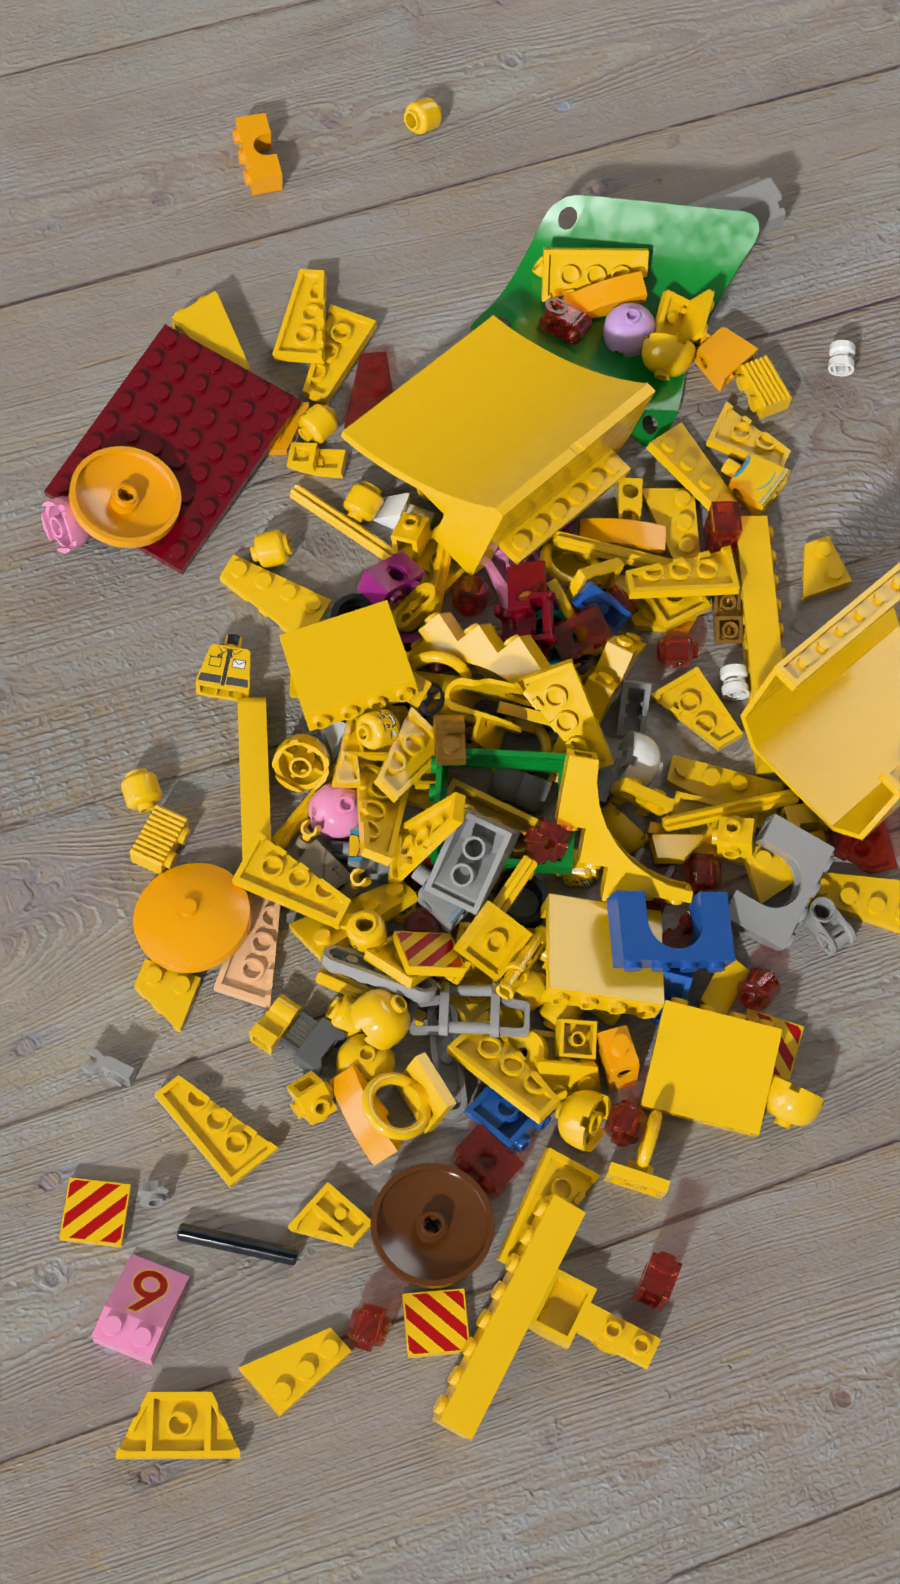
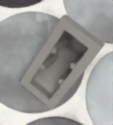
(633, 707)

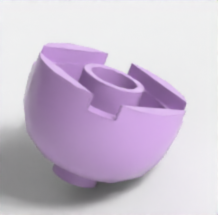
(627, 327)

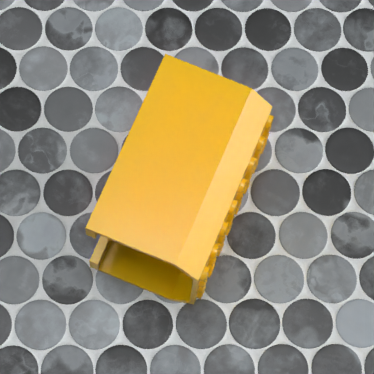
(834, 714)

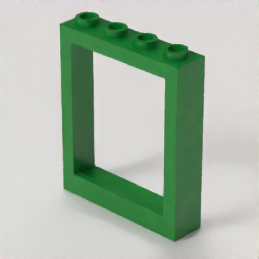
(511, 761)

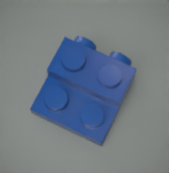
(504, 1120)

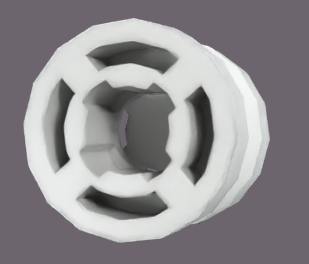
(841, 358)
(734, 681)

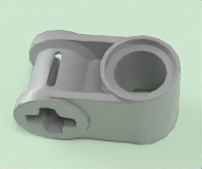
(830, 927)

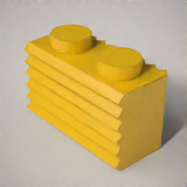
(763, 387)
(160, 839)

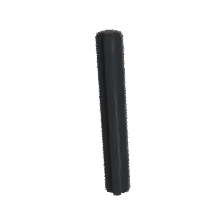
(237, 1244)

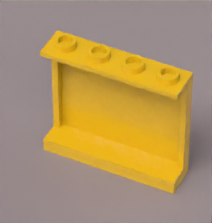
(348, 665)
(582, 963)
(711, 1067)

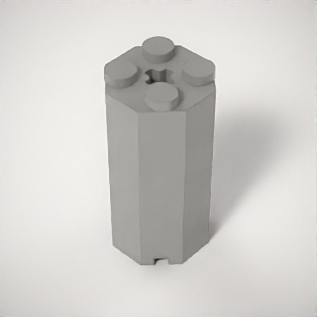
(754, 196)

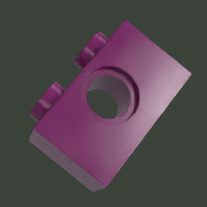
(391, 579)

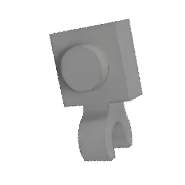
(115, 1070)

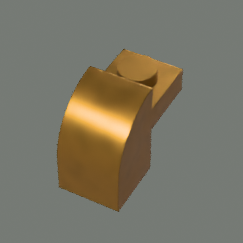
(449, 739)

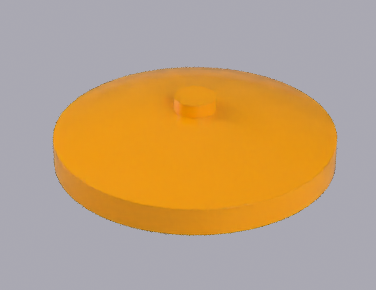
(125, 497)
(192, 918)

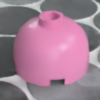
(61, 524)
(334, 811)

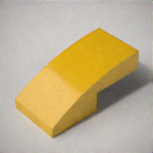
(315, 461)

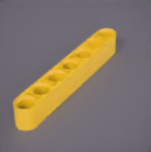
(253, 770)

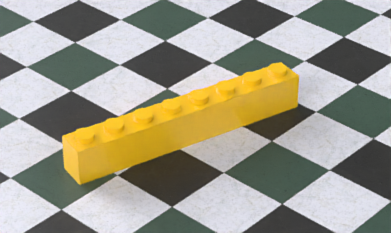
(508, 1316)

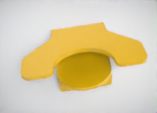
(488, 729)

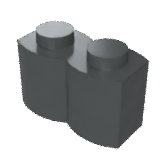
(523, 787)

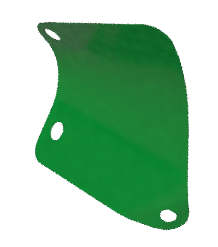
(687, 254)

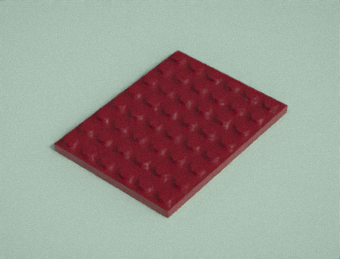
(198, 418)

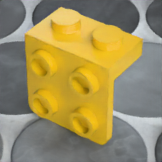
(684, 316)

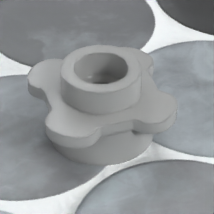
(153, 1194)

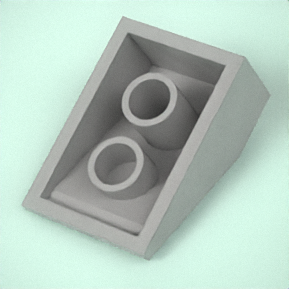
(471, 861)

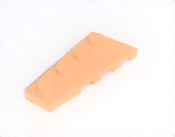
(251, 969)

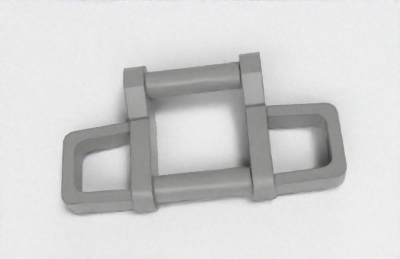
(457, 1027)

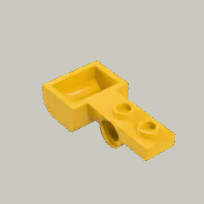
(569, 1311)

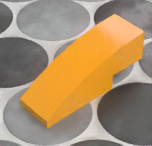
(603, 296)
(625, 533)
(348, 1090)

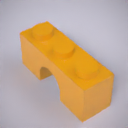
(261, 171)

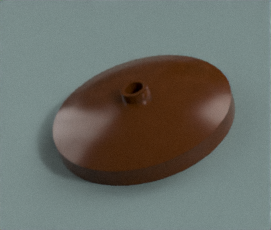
(435, 1197)

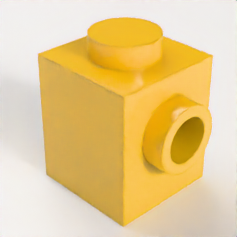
(411, 535)

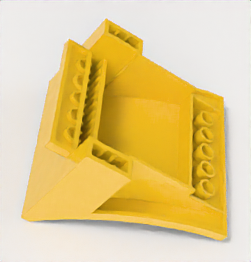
(503, 441)

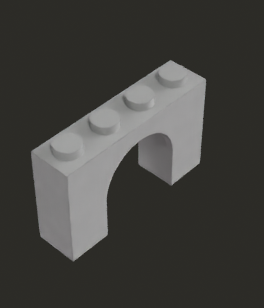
(807, 860)

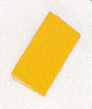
(723, 987)

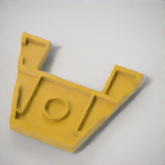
(352, 750)

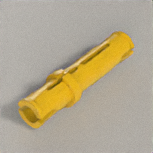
(518, 970)

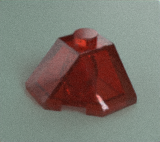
(872, 853)

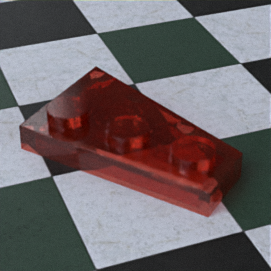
(370, 385)

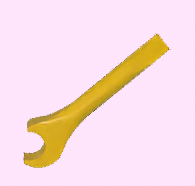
(568, 610)

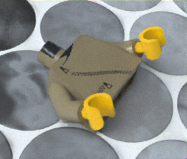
(324, 864)

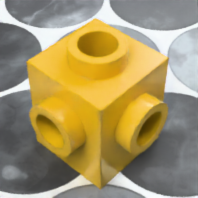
(734, 837)
(312, 1098)

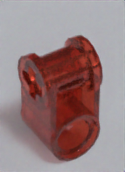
(565, 322)

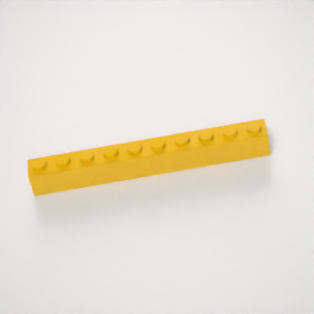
(759, 609)

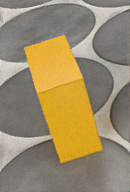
(575, 1039)

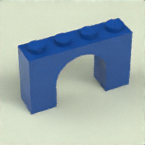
(637, 947)

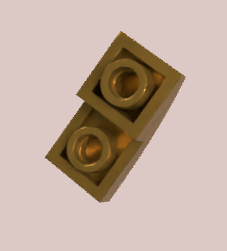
(727, 619)

